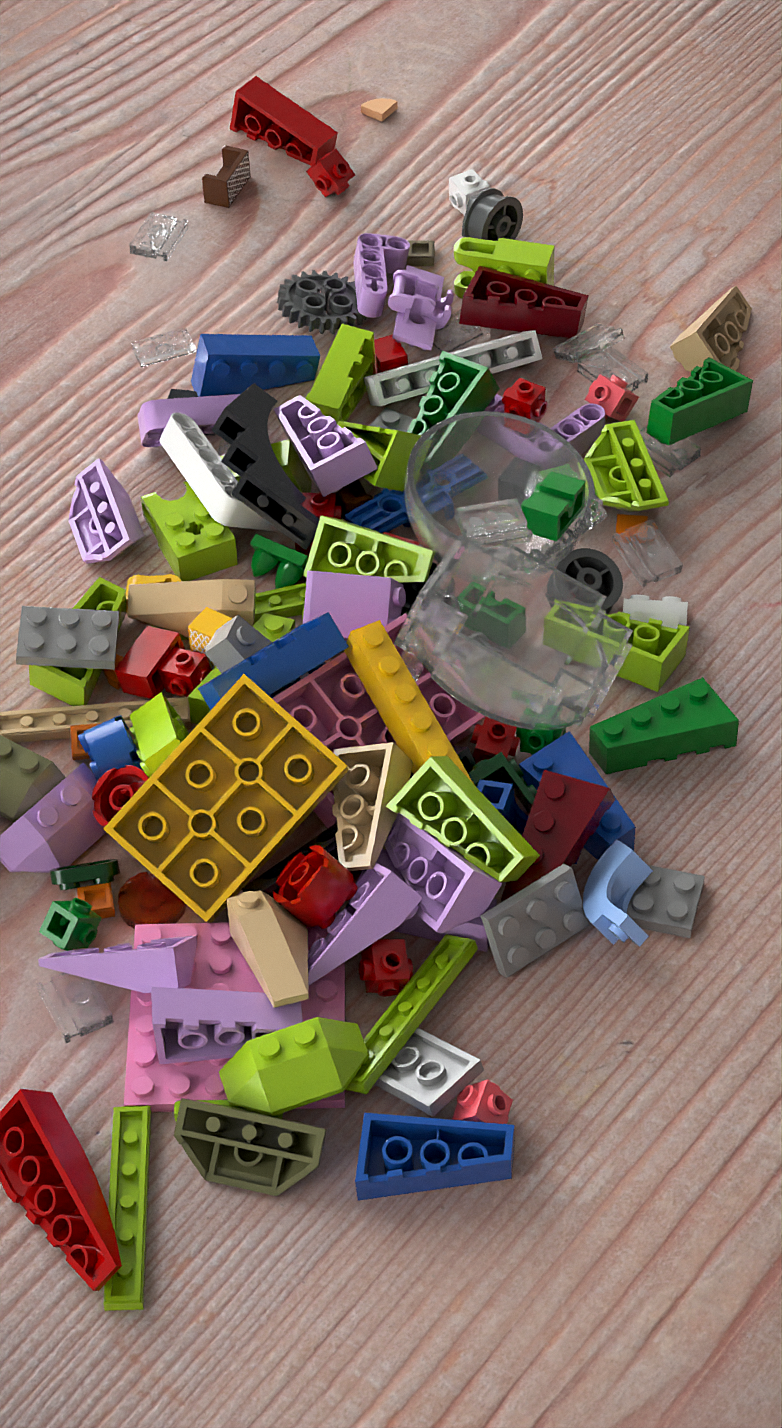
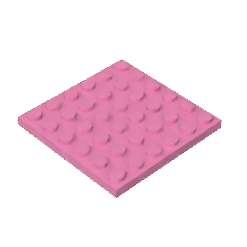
(215, 967)

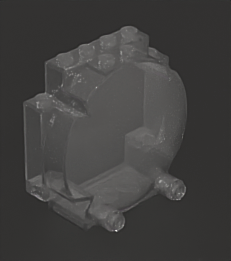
(513, 638)

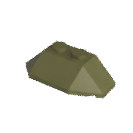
(23, 779)
(247, 1146)

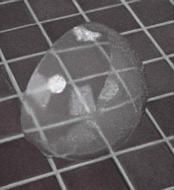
(485, 461)

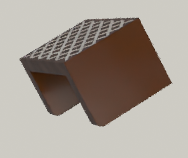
(230, 180)

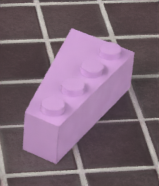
(213, 1022)

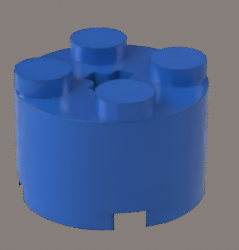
(109, 746)

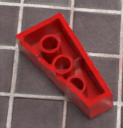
(280, 122)

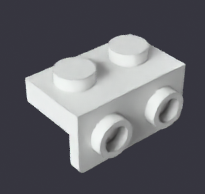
(668, 610)

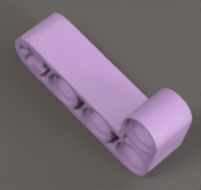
(372, 260)
(156, 414)

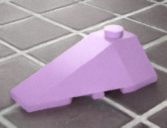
(372, 913)
(153, 964)

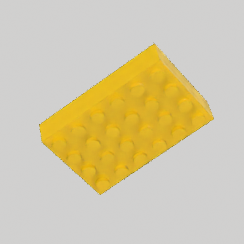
(226, 799)

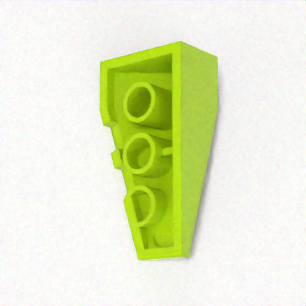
(362, 551)

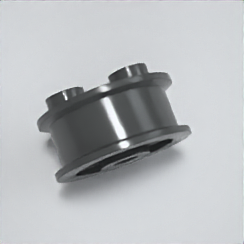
(492, 216)
(596, 572)

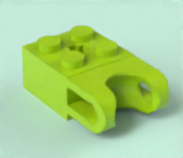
(510, 256)
(189, 535)

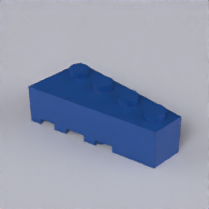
(237, 361)
(282, 660)

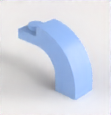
(610, 890)

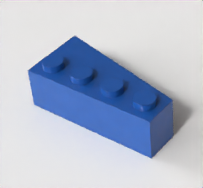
(568, 758)
(430, 1154)

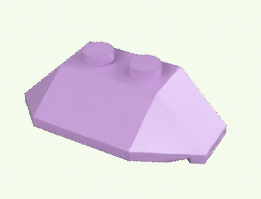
(102, 515)
(54, 828)

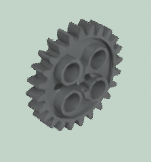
(304, 303)

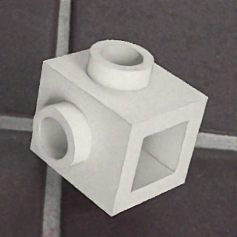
(463, 187)

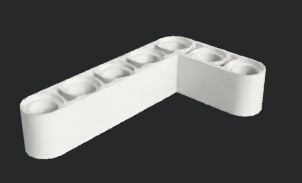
(207, 474)

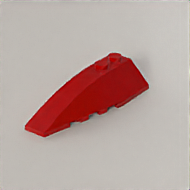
(56, 1185)

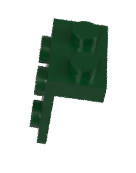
(505, 771)

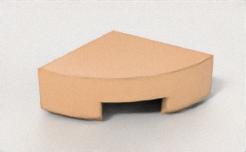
(379, 108)

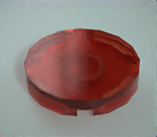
(148, 901)

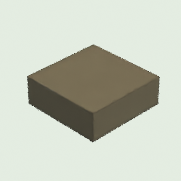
(421, 253)

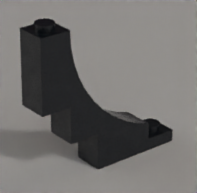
(263, 481)

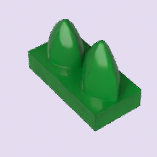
(270, 553)

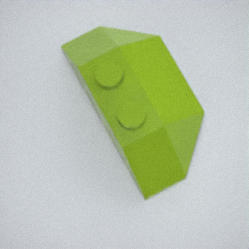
(624, 469)
(294, 1066)

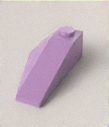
(449, 884)

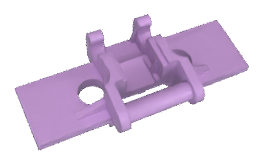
(419, 301)

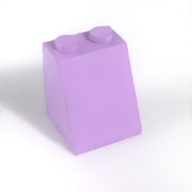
(352, 599)

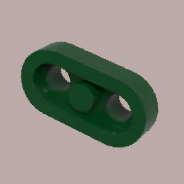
(100, 871)

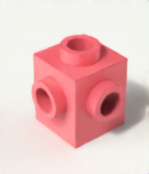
(612, 396)
(483, 1103)

